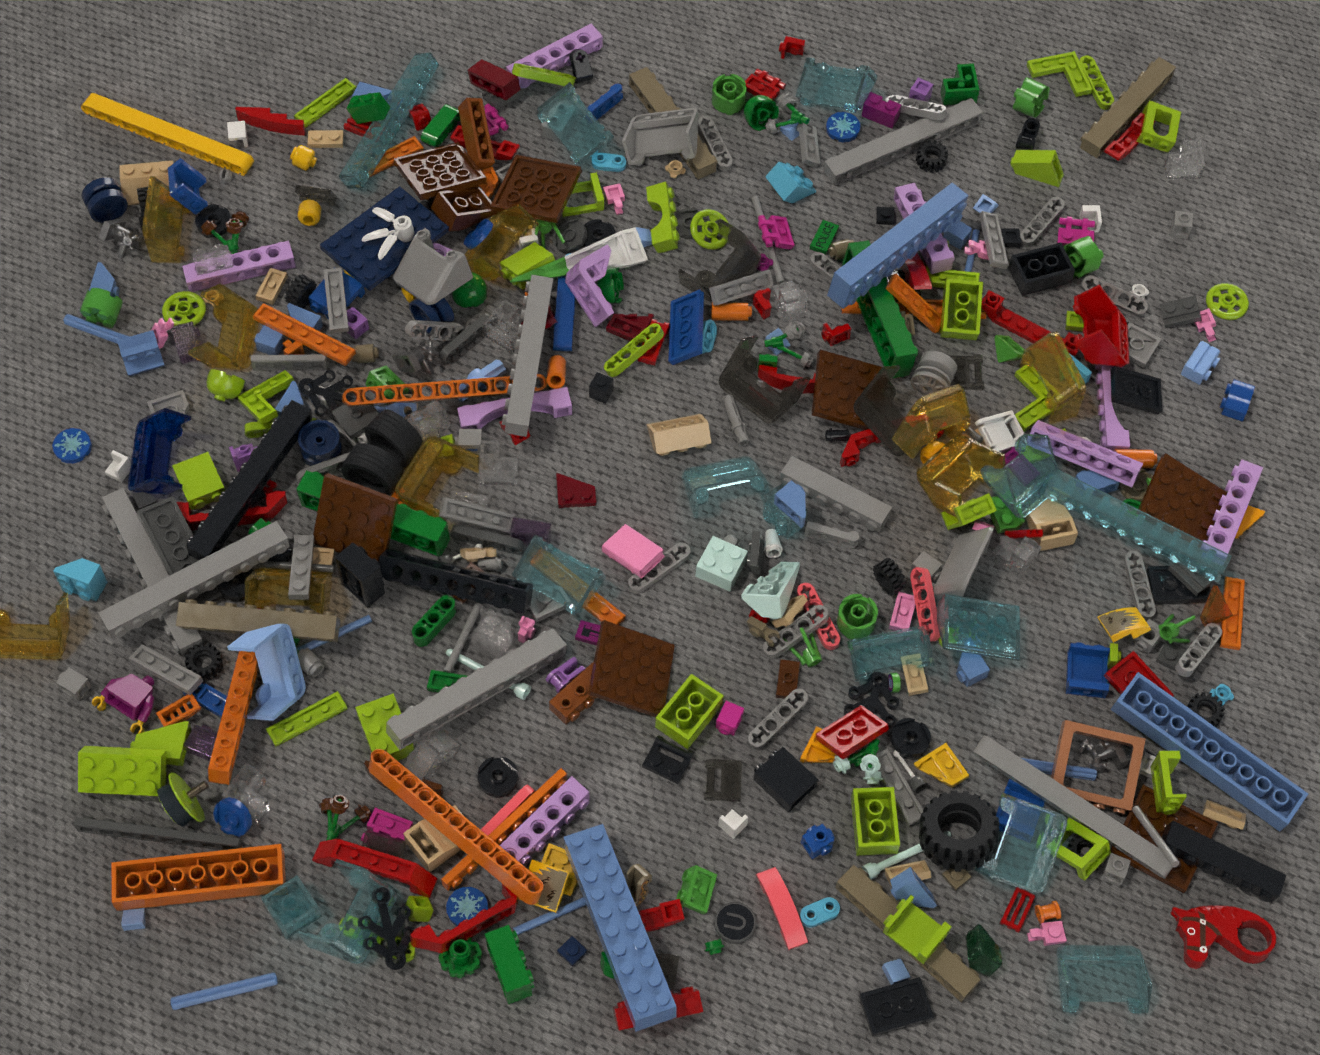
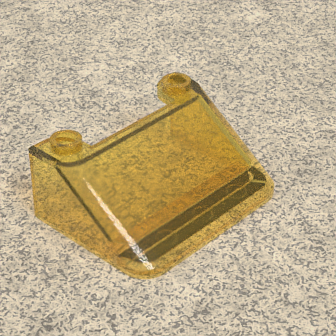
(163, 224)

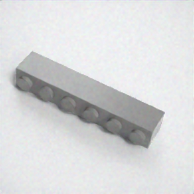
(837, 494)

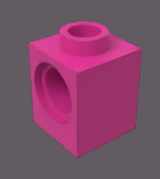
(729, 718)

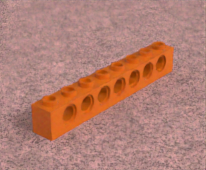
(233, 718)

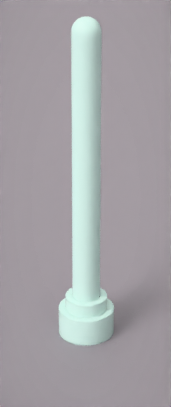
(520, 689)
(874, 869)

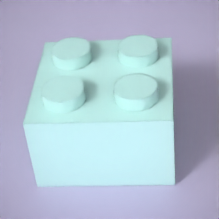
(721, 563)

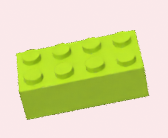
(121, 770)

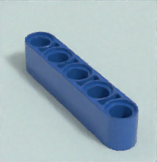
(565, 317)

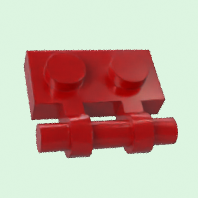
(757, 84)

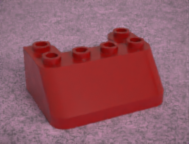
(1104, 329)

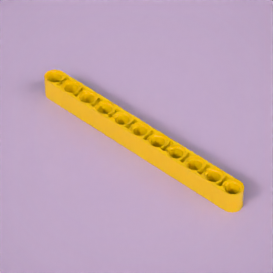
(167, 133)

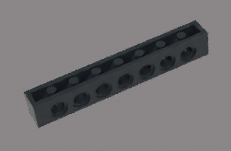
(464, 577)

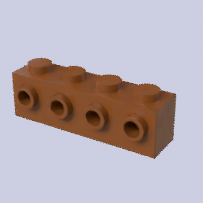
(476, 132)
(573, 697)

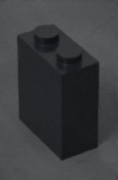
(785, 779)

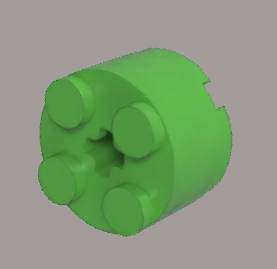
(729, 94)
(1030, 97)
(1084, 256)
(101, 307)
(857, 616)

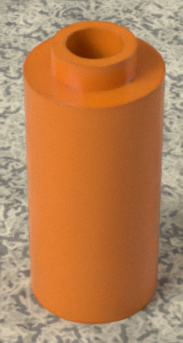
(731, 312)
(556, 371)
(1146, 457)

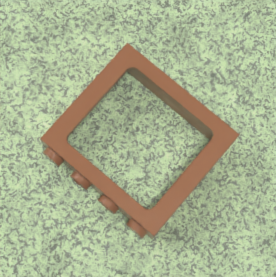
(1061, 758)

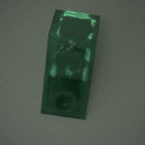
(982, 951)

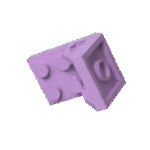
(582, 280)

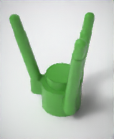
(545, 227)
(1169, 631)
(810, 655)

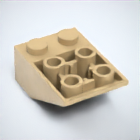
(1056, 523)
(430, 844)

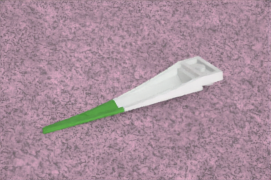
(625, 252)

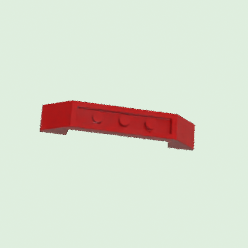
(993, 307)
(860, 440)
(275, 502)
(378, 863)
(426, 938)

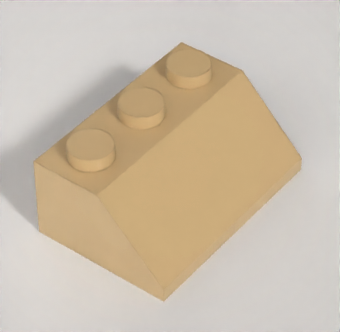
(137, 176)
(679, 434)

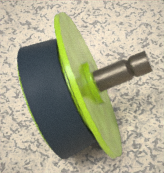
(181, 800)

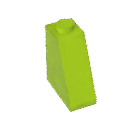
(1038, 165)
(166, 738)

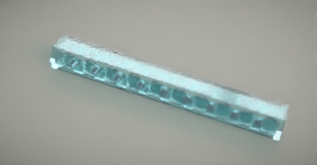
(382, 132)
(1137, 526)

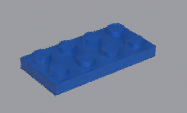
(686, 327)

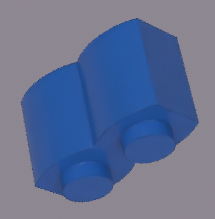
(1237, 399)

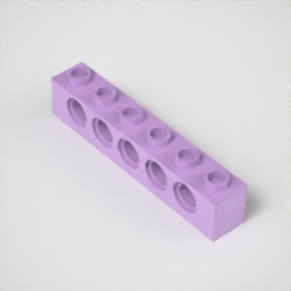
(557, 54)
(936, 254)
(245, 266)
(1090, 454)
(1249, 474)
(570, 790)

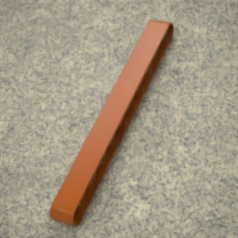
(436, 394)
(398, 778)

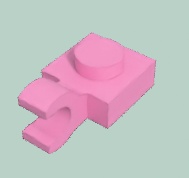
(615, 196)
(975, 247)
(1206, 324)
(160, 330)
(526, 629)
(1049, 932)

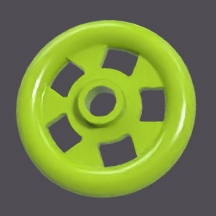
(699, 237)
(192, 297)
(1231, 314)

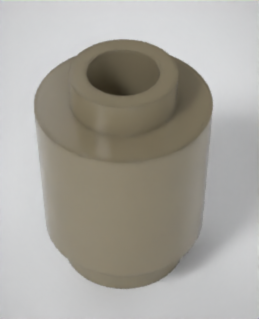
(838, 249)
(365, 353)

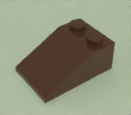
(462, 207)

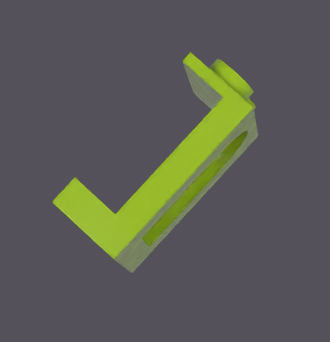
(1164, 115)
(592, 185)
(1165, 799)
(1093, 858)

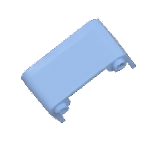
(278, 668)

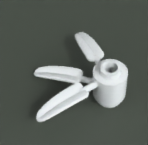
(403, 231)

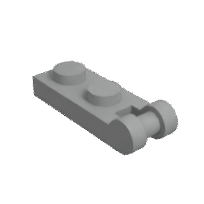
(809, 145)
(832, 535)

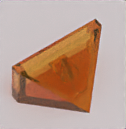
(1215, 608)

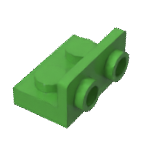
(384, 376)
(1003, 518)
(696, 889)

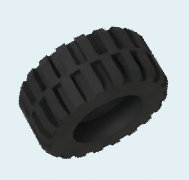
(955, 852)

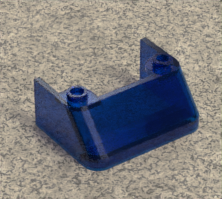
(153, 452)

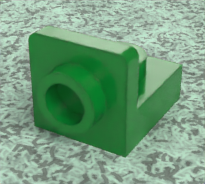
(767, 360)

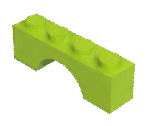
(664, 235)

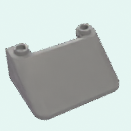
(661, 135)
(428, 273)
(962, 562)

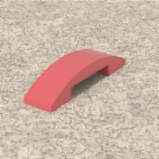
(783, 908)

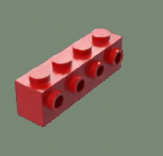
(686, 1001)

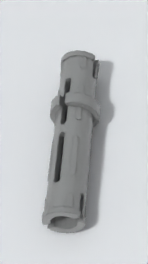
(738, 427)

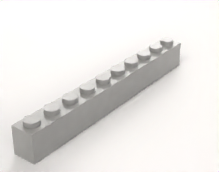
(901, 142)
(528, 355)
(146, 562)
(194, 580)
(475, 688)

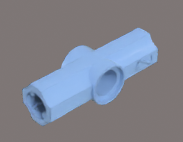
(494, 369)

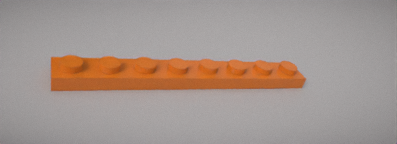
(511, 823)

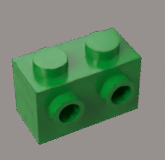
(368, 107)

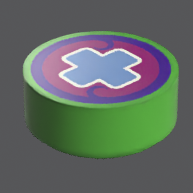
(894, 682)

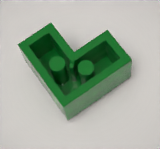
(961, 87)

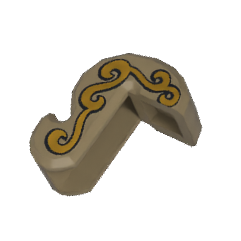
(637, 880)

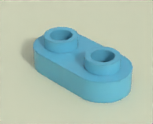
(609, 162)
(709, 335)
(820, 912)

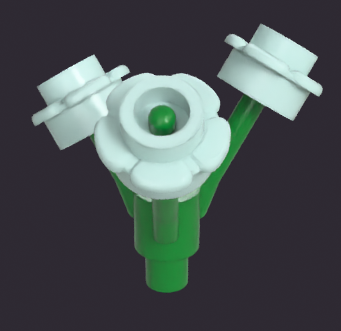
(869, 764)

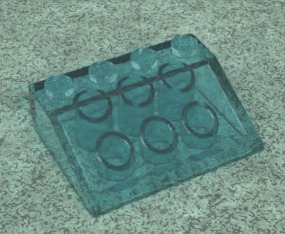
(979, 627)

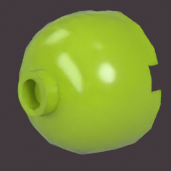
(224, 385)

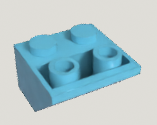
(790, 182)
(81, 578)

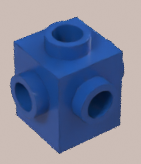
(818, 841)

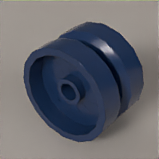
(104, 199)
(436, 312)
(319, 442)

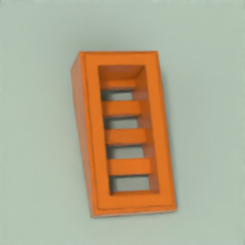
(169, 710)

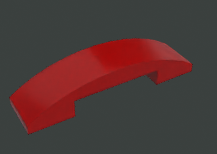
(1127, 141)
(501, 151)
(780, 381)
(662, 916)

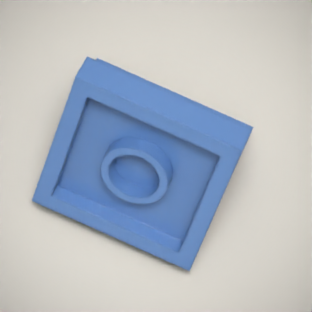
(140, 353)

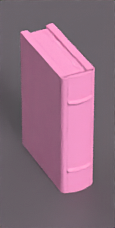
(633, 551)

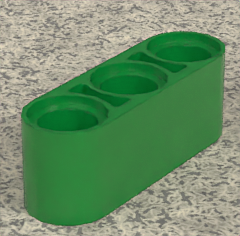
(440, 126)
(436, 612)

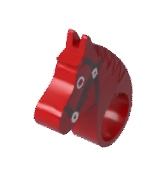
(1220, 924)

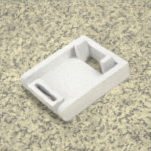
(996, 433)

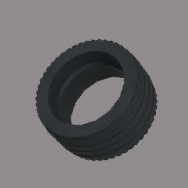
(394, 435)
(372, 468)

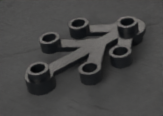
(329, 393)
(872, 702)
(388, 931)

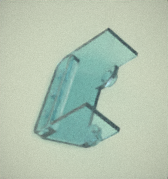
(890, 650)
(347, 938)

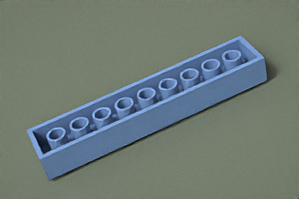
(897, 246)
(1210, 752)
(620, 928)

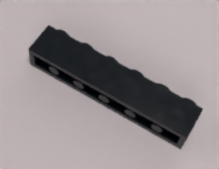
(1223, 862)

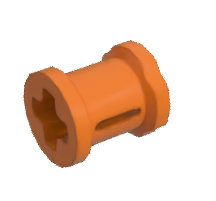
(1048, 911)

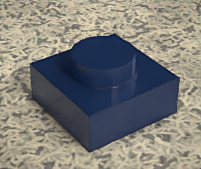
(572, 951)

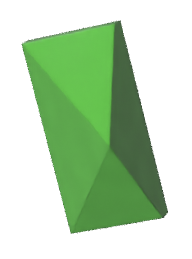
(1007, 349)

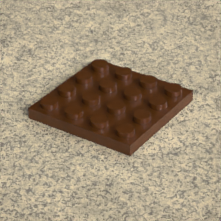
(439, 170)
(537, 186)
(838, 385)
(1182, 498)
(353, 515)
(631, 669)
(1179, 876)

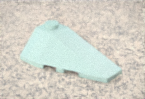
(772, 593)

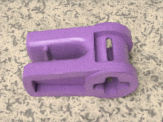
(559, 677)

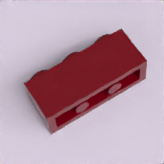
(494, 79)

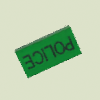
(824, 237)

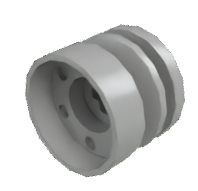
(933, 372)

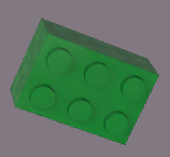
(509, 964)

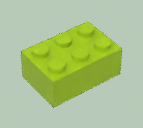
(961, 309)
(689, 711)
(373, 721)
(875, 821)

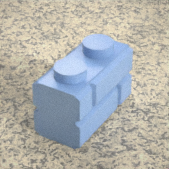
(1200, 363)

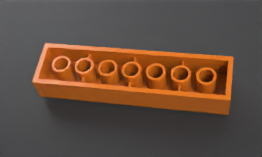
(197, 877)

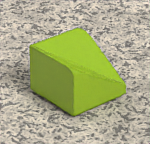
(420, 908)

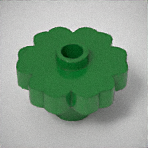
(461, 958)

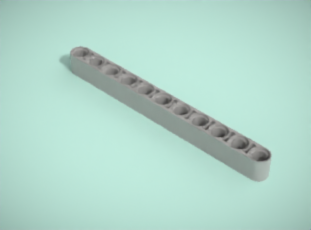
(1072, 805)

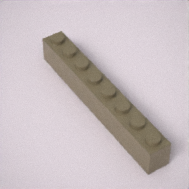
(656, 100)
(1127, 107)
(241, 620)
(877, 906)

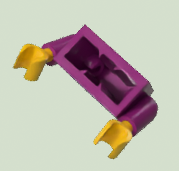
(129, 696)

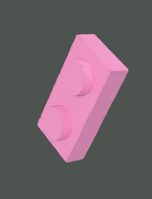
(981, 525)
(902, 611)

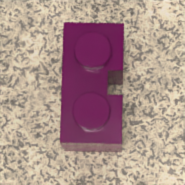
(880, 111)

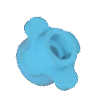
(1225, 690)

